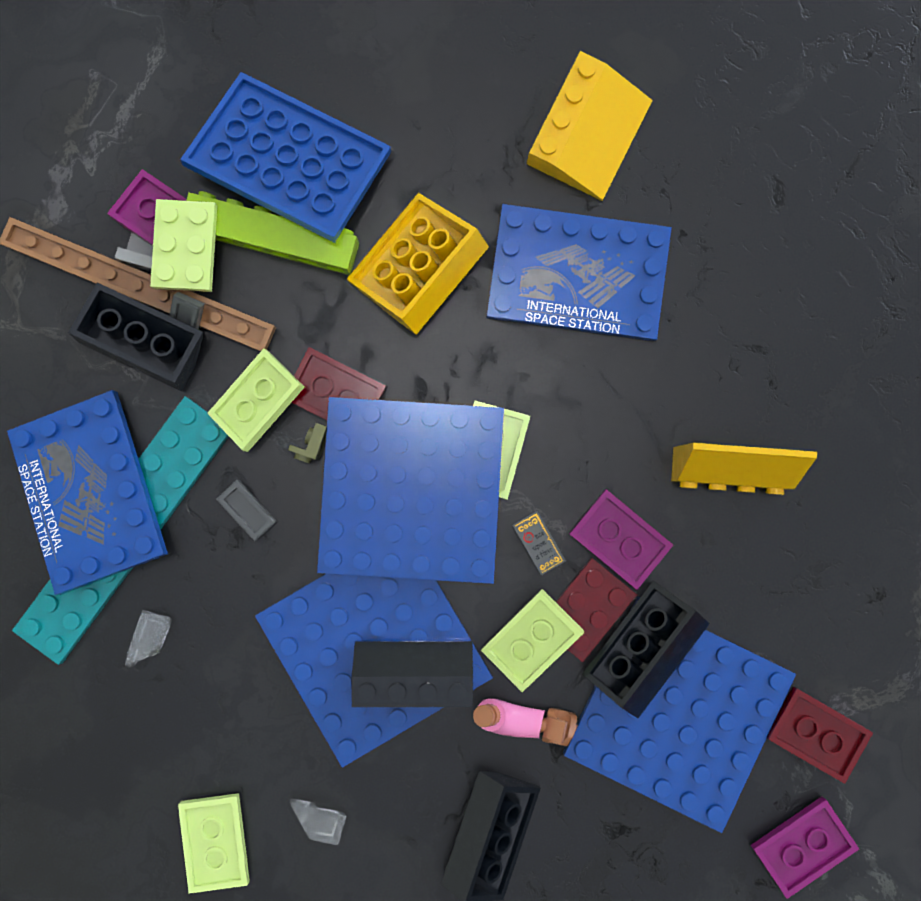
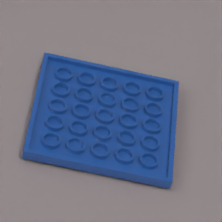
(410, 490)
(316, 642)
(694, 736)

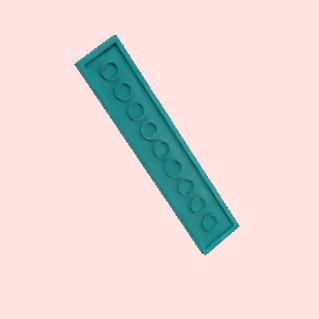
(170, 470)

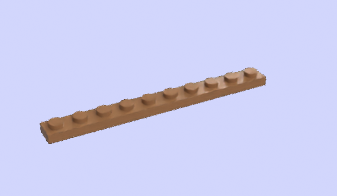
(131, 282)

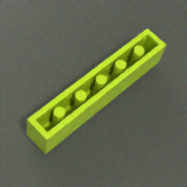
(278, 236)

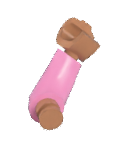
(525, 722)

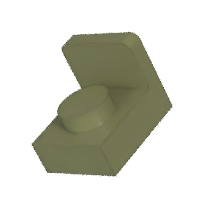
(316, 442)

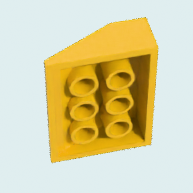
(589, 127)
(418, 262)
(740, 467)

